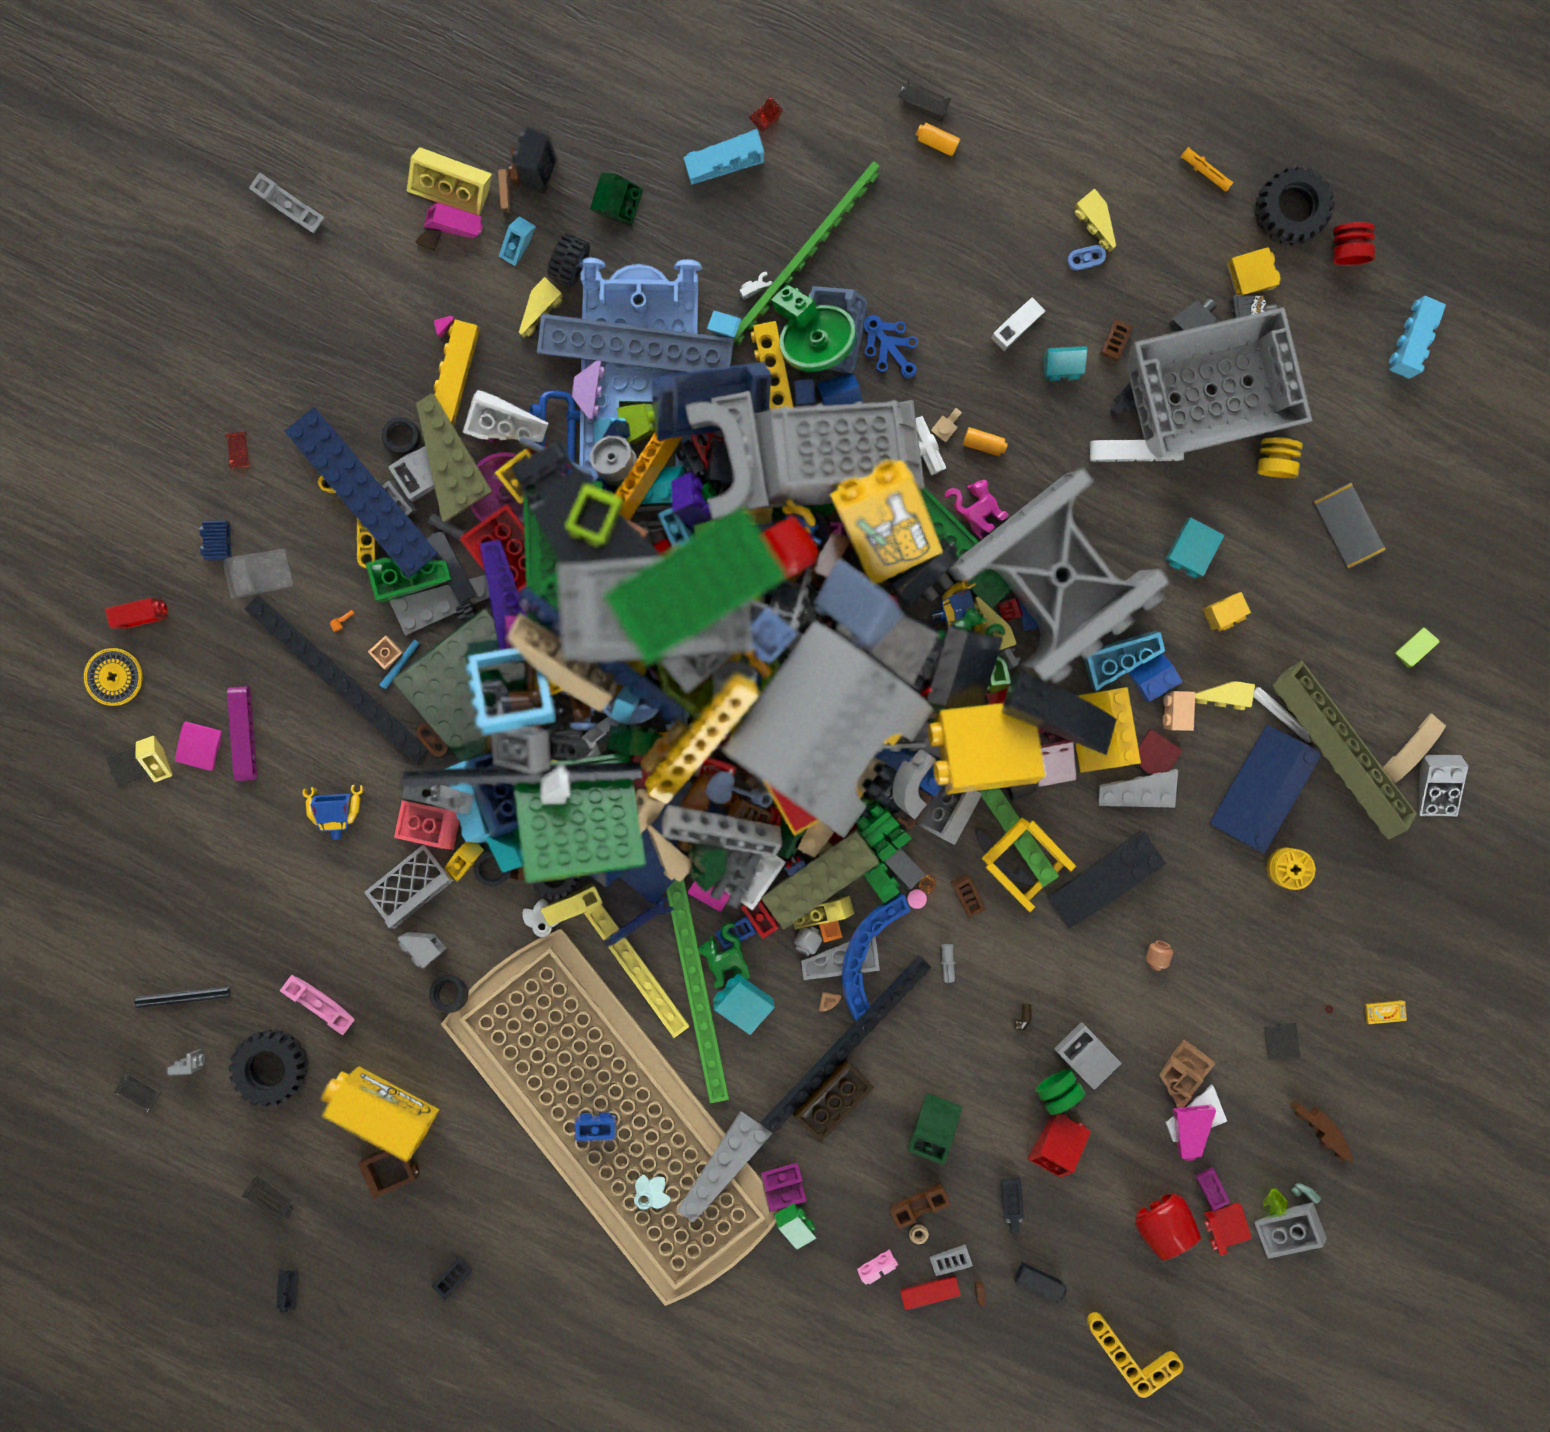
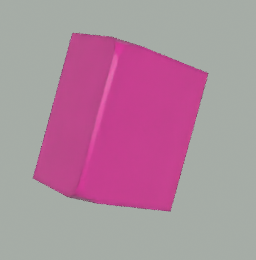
(443, 324)

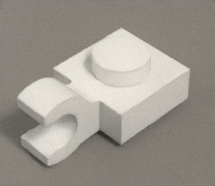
(750, 289)

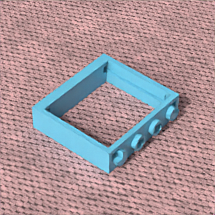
(510, 721)

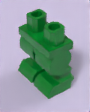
(876, 826)

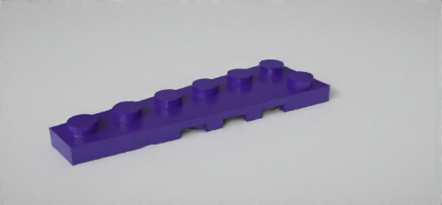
(501, 587)

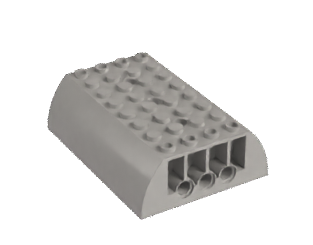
(1219, 357)

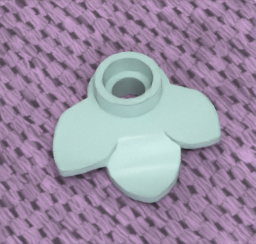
(653, 1191)

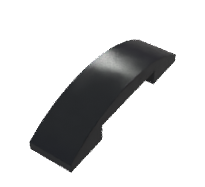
(1019, 875)

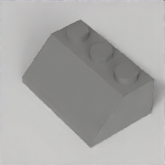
(948, 813)

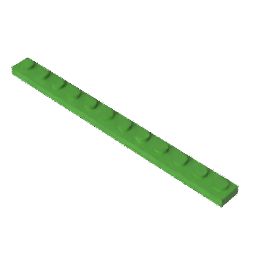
(809, 248)
(1007, 819)
(697, 992)

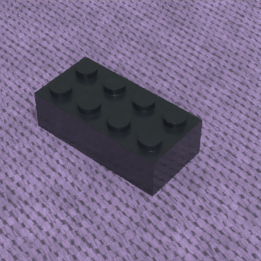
(534, 159)

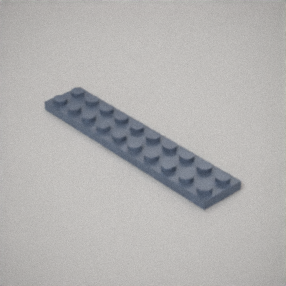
(632, 345)

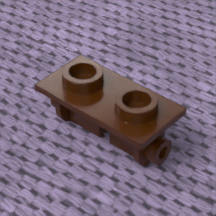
(580, 709)

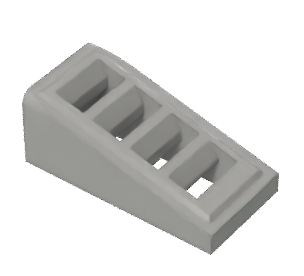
(953, 1267)

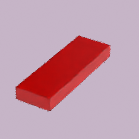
(930, 1292)

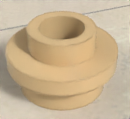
(921, 1239)

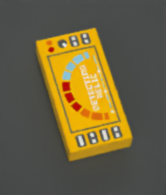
(1385, 1012)

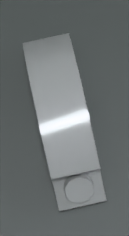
(908, 780)

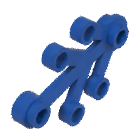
(888, 344)

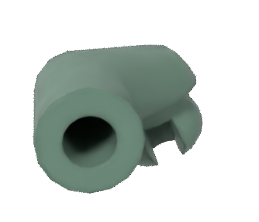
(1309, 1192)

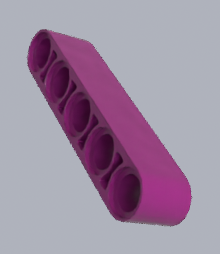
(242, 733)

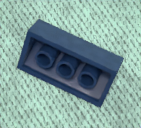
(495, 801)

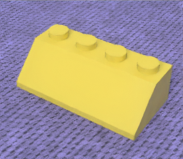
(448, 181)

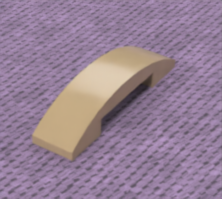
(1415, 749)

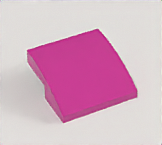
(198, 746)

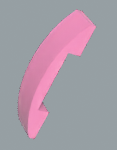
(318, 1003)

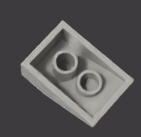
(522, 749)
(1292, 1231)

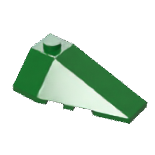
(391, 582)

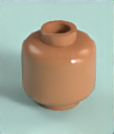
(1159, 955)

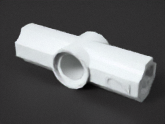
(929, 448)

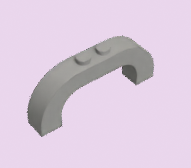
(707, 414)

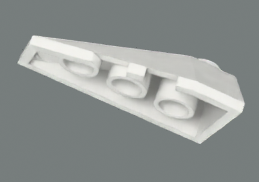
(499, 419)

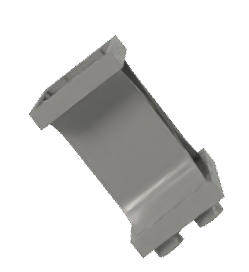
(1084, 596)

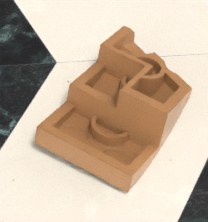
(1185, 1072)

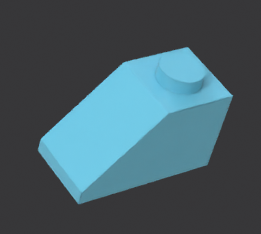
(516, 240)

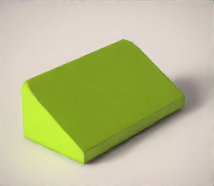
(1417, 647)

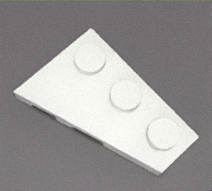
(1205, 1098)

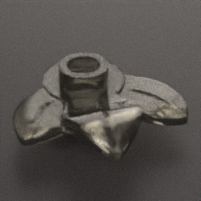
(811, 614)

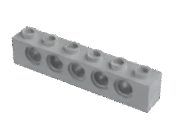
(721, 831)

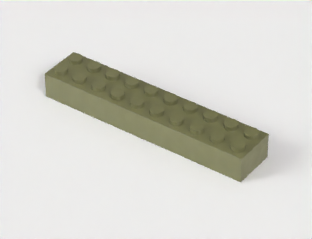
(1345, 750)

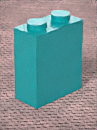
(1194, 548)
(743, 1003)

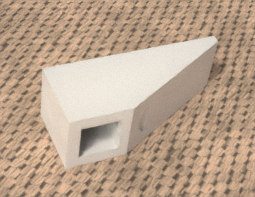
(1017, 324)
(555, 787)

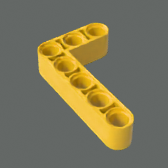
(362, 532)
(1126, 1361)

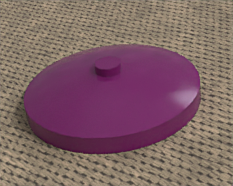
(500, 495)

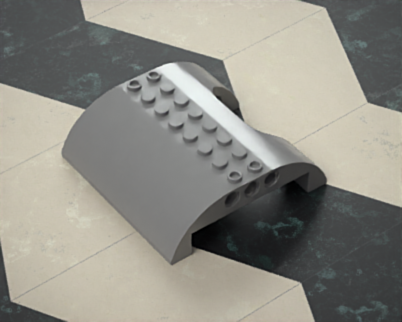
(824, 725)

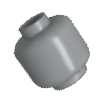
(808, 940)

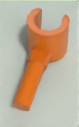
(336, 623)

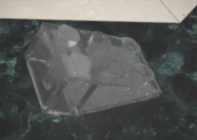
(257, 573)

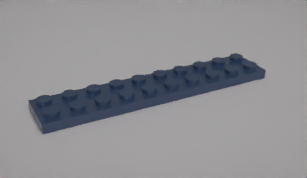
(361, 492)
(622, 672)

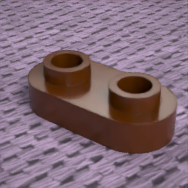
(432, 740)

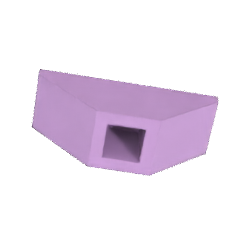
(587, 389)

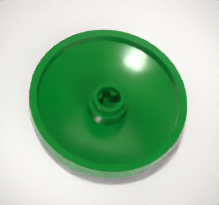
(821, 342)

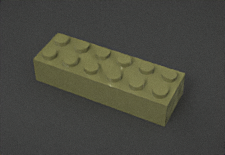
(820, 878)

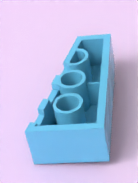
(1417, 337)

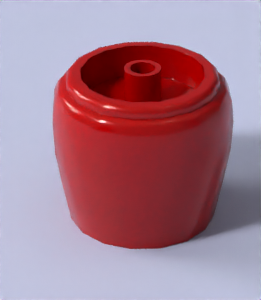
(791, 545)
(1168, 1226)

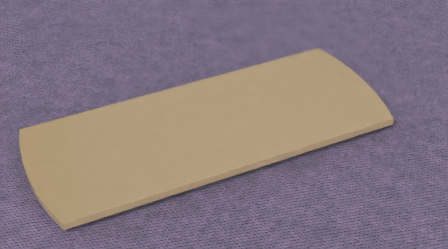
(565, 1047)

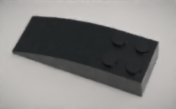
(1058, 712)
(1107, 879)

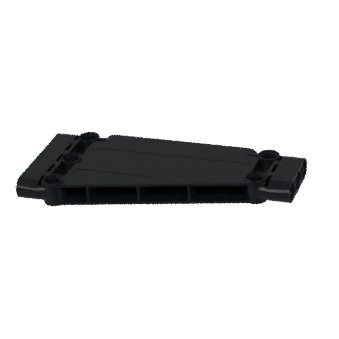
(555, 502)

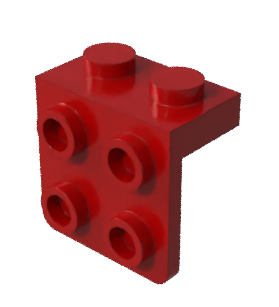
(1226, 1227)

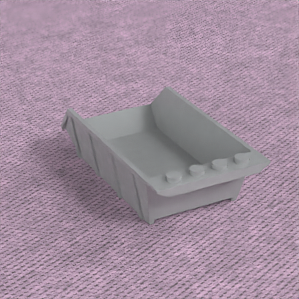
(819, 447)
(595, 633)

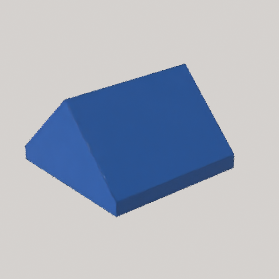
(840, 390)

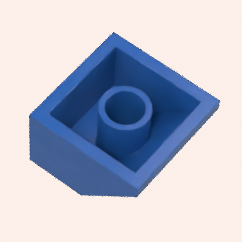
(1155, 677)

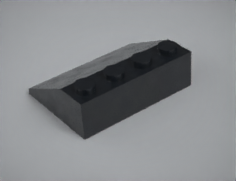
(963, 667)

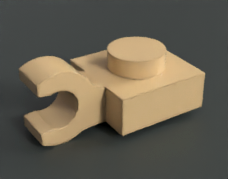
(944, 427)

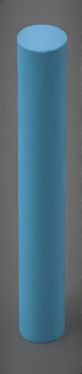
(399, 664)

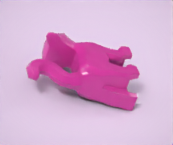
(976, 513)

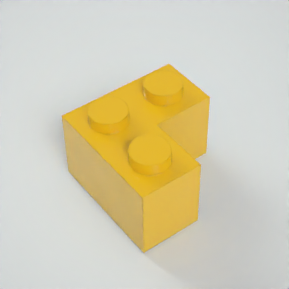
(508, 478)
(1225, 612)

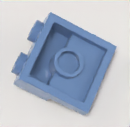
(769, 635)

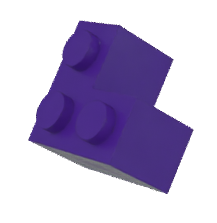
(688, 500)

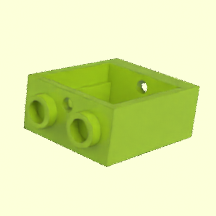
(603, 497)

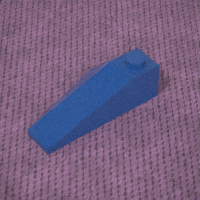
(894, 759)

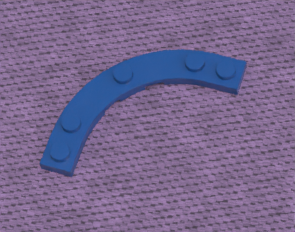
(858, 947)

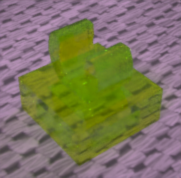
(1276, 1201)

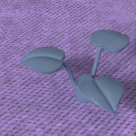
(721, 789)

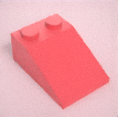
(427, 825)

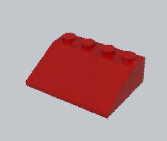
(510, 530)

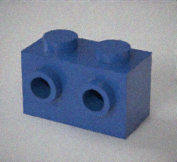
(595, 1127)

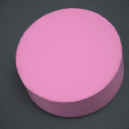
(916, 898)

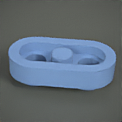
(1085, 257)

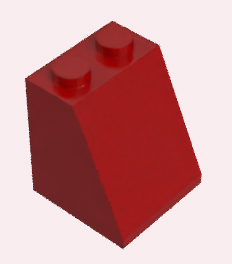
(1060, 1145)

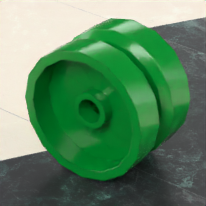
(1060, 1091)

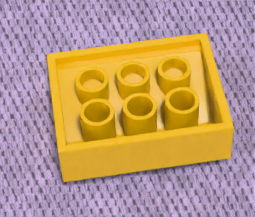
(1123, 745)

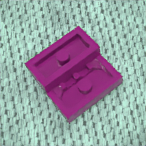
(783, 1187)

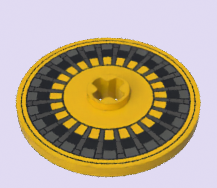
(99, 671)

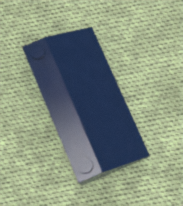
(676, 391)
(1265, 788)
(650, 879)

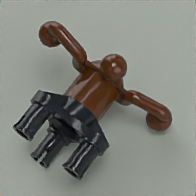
(512, 702)

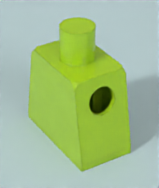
(640, 421)

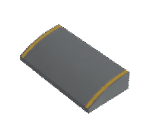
(1349, 525)

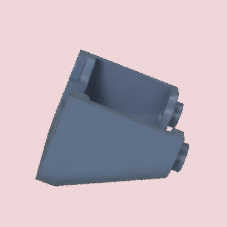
(855, 306)
(857, 605)

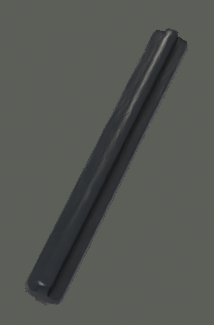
(182, 997)

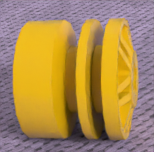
(1280, 455)
(1279, 867)

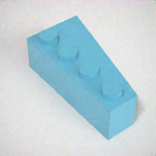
(725, 157)
(1122, 657)
(472, 824)

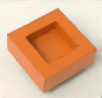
(830, 931)

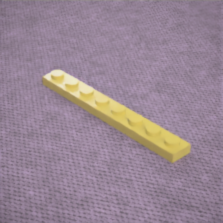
(638, 972)

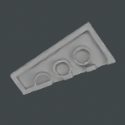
(1147, 791)

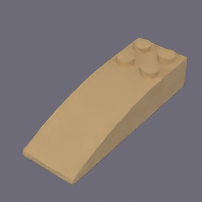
(545, 653)

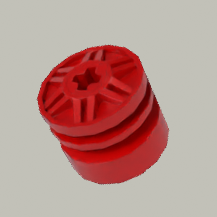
(1354, 243)

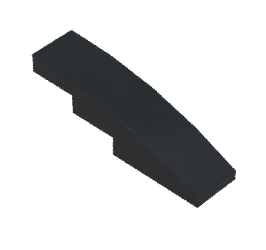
(459, 580)

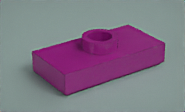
(1212, 1189)

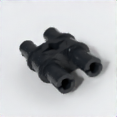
(883, 788)

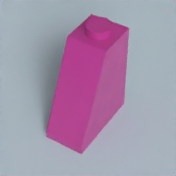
(453, 221)
(1192, 1129)

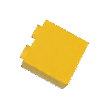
(1254, 272)

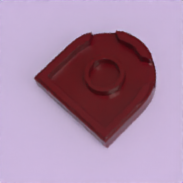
(1157, 753)

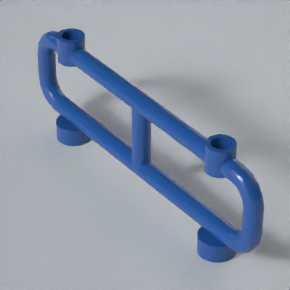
(572, 417)

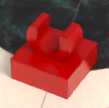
(1010, 609)

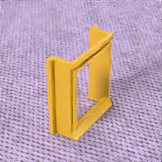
(1006, 841)

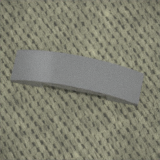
(286, 203)

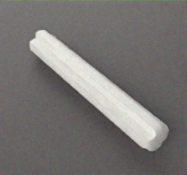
(1281, 713)

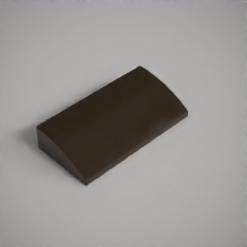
(833, 1100)

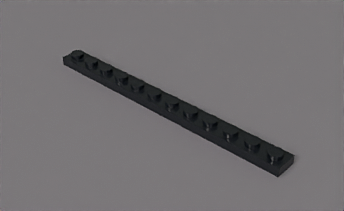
(336, 678)
(497, 775)
(845, 1045)

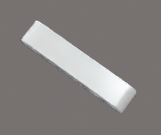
(1125, 451)

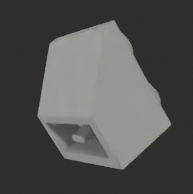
(422, 946)

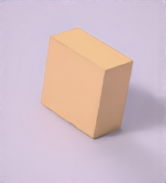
(385, 652)

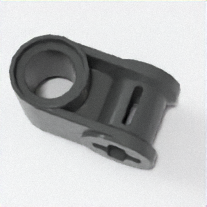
(568, 747)

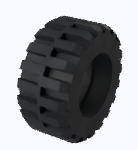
(1314, 191)
(251, 1085)

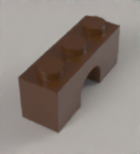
(928, 1200)

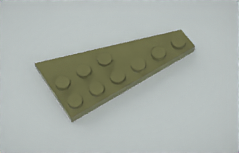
(453, 469)

